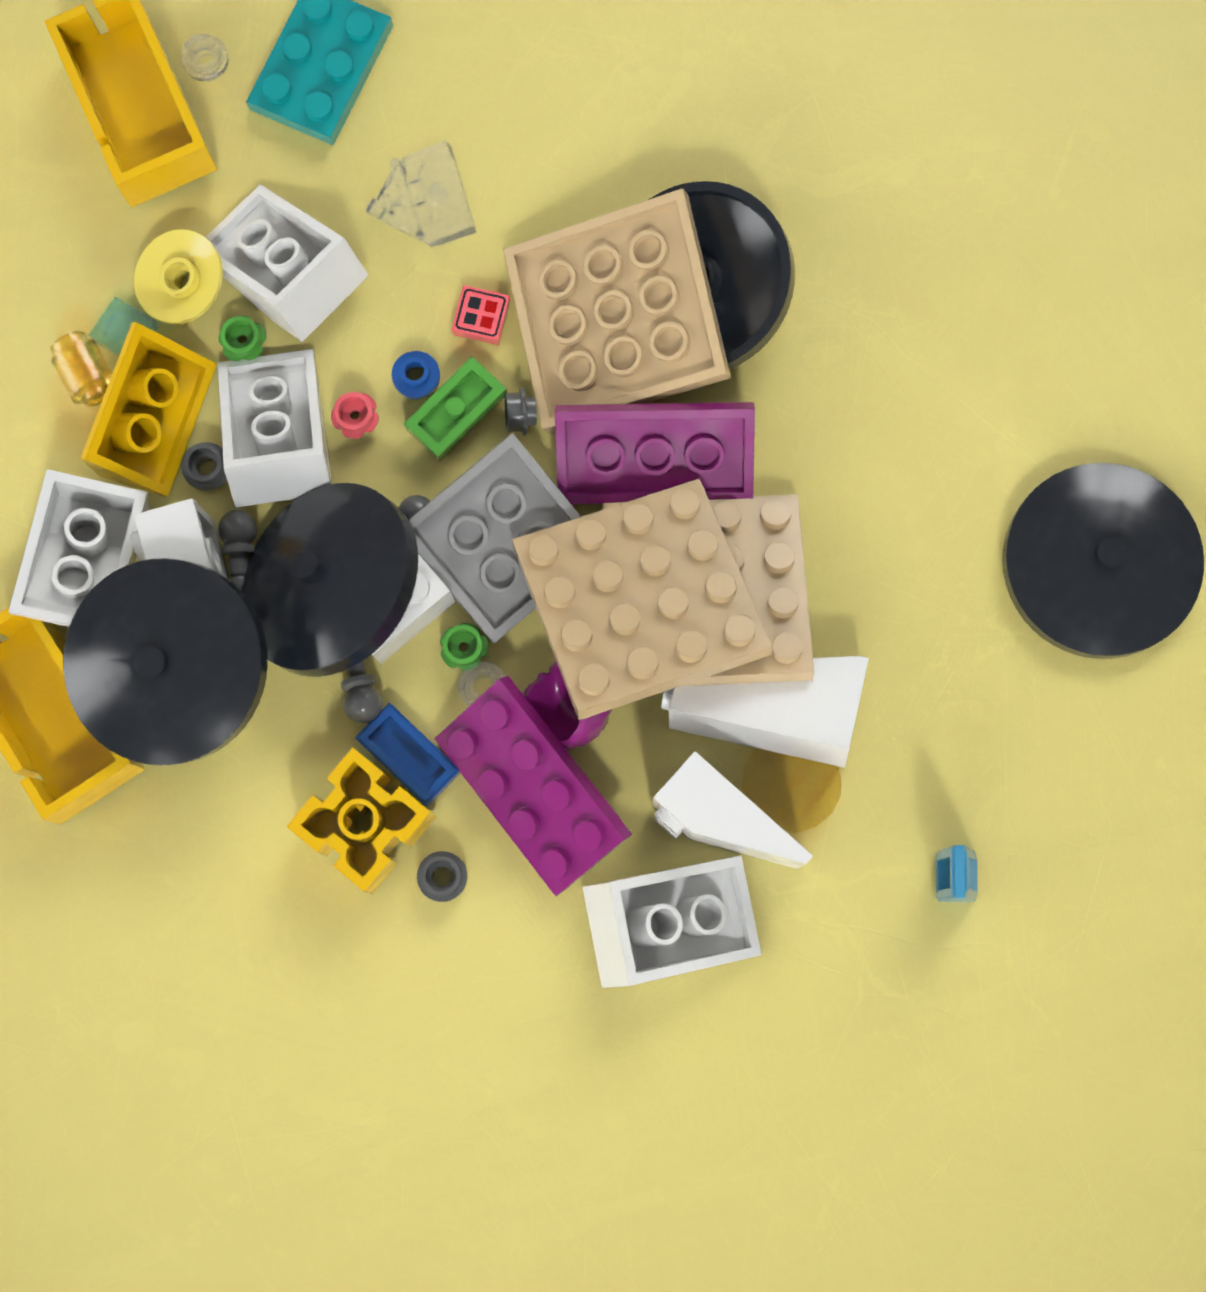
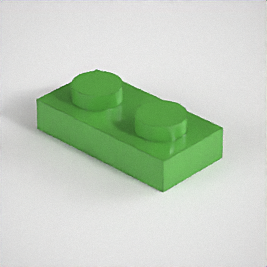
(455, 408)

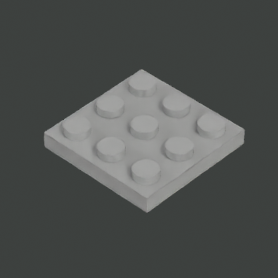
(471, 527)

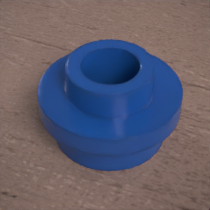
(415, 388)

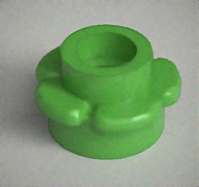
(233, 330)
(460, 634)

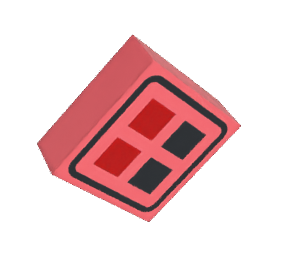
(481, 315)

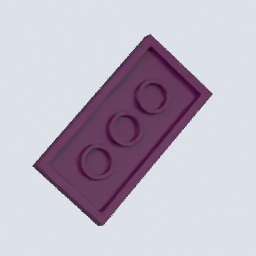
(644, 448)
(532, 785)

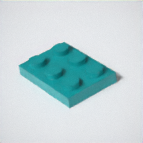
(320, 66)

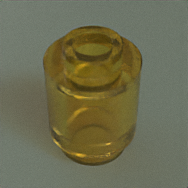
(81, 368)

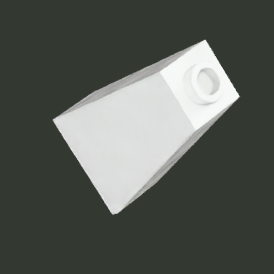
(787, 718)

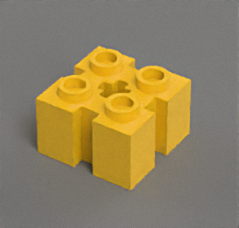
(331, 823)

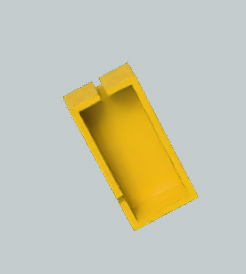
(131, 99)
(42, 729)

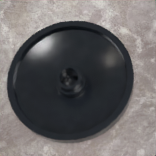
(745, 264)
(1103, 560)
(332, 578)
(165, 661)

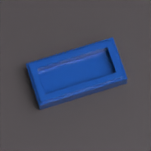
(408, 754)

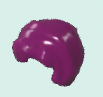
(554, 705)

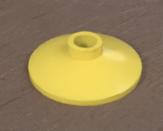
(163, 268)

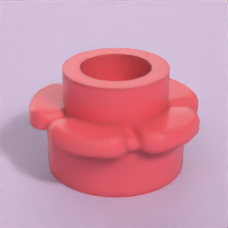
(346, 406)

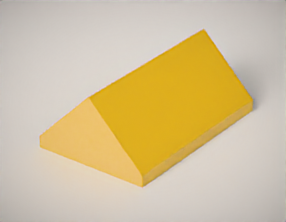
(148, 412)

